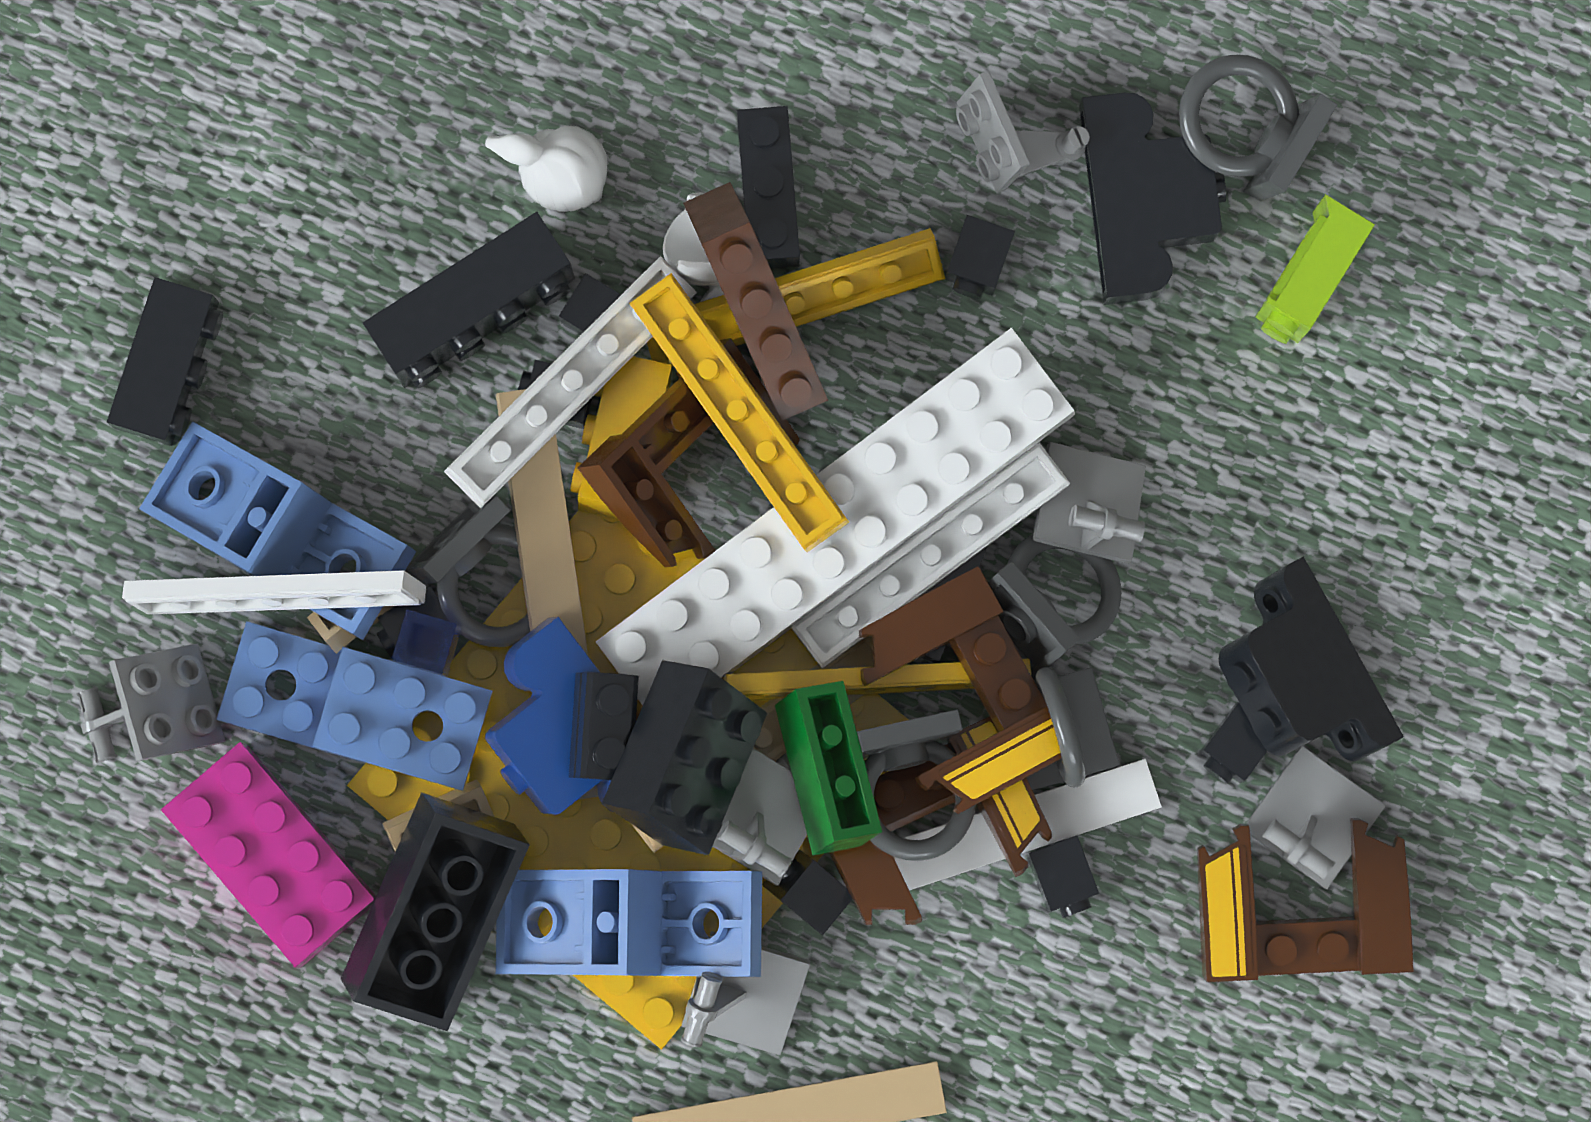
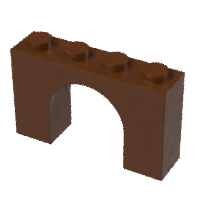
(755, 301)

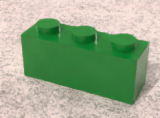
(828, 768)

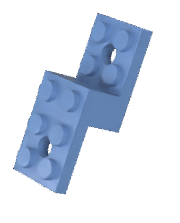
(267, 520)
(355, 705)
(631, 923)

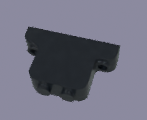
(1303, 674)

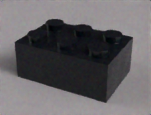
(685, 757)

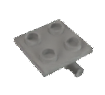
(1006, 151)
(1097, 508)
(162, 702)
(1309, 817)
(763, 819)
(747, 1008)

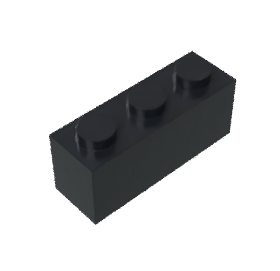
(769, 182)
(165, 362)

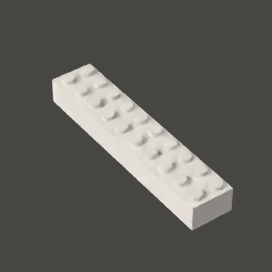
(885, 488)

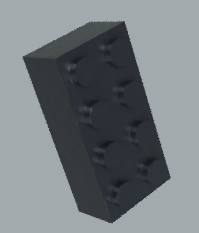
(471, 301)
(434, 912)

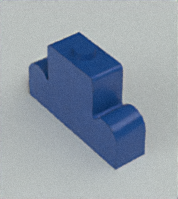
(538, 733)

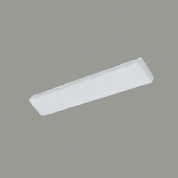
(557, 393)
(931, 554)
(275, 592)
(1068, 811)

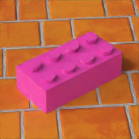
(270, 854)

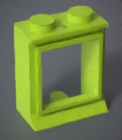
(1313, 271)

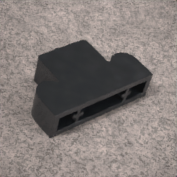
(1143, 196)

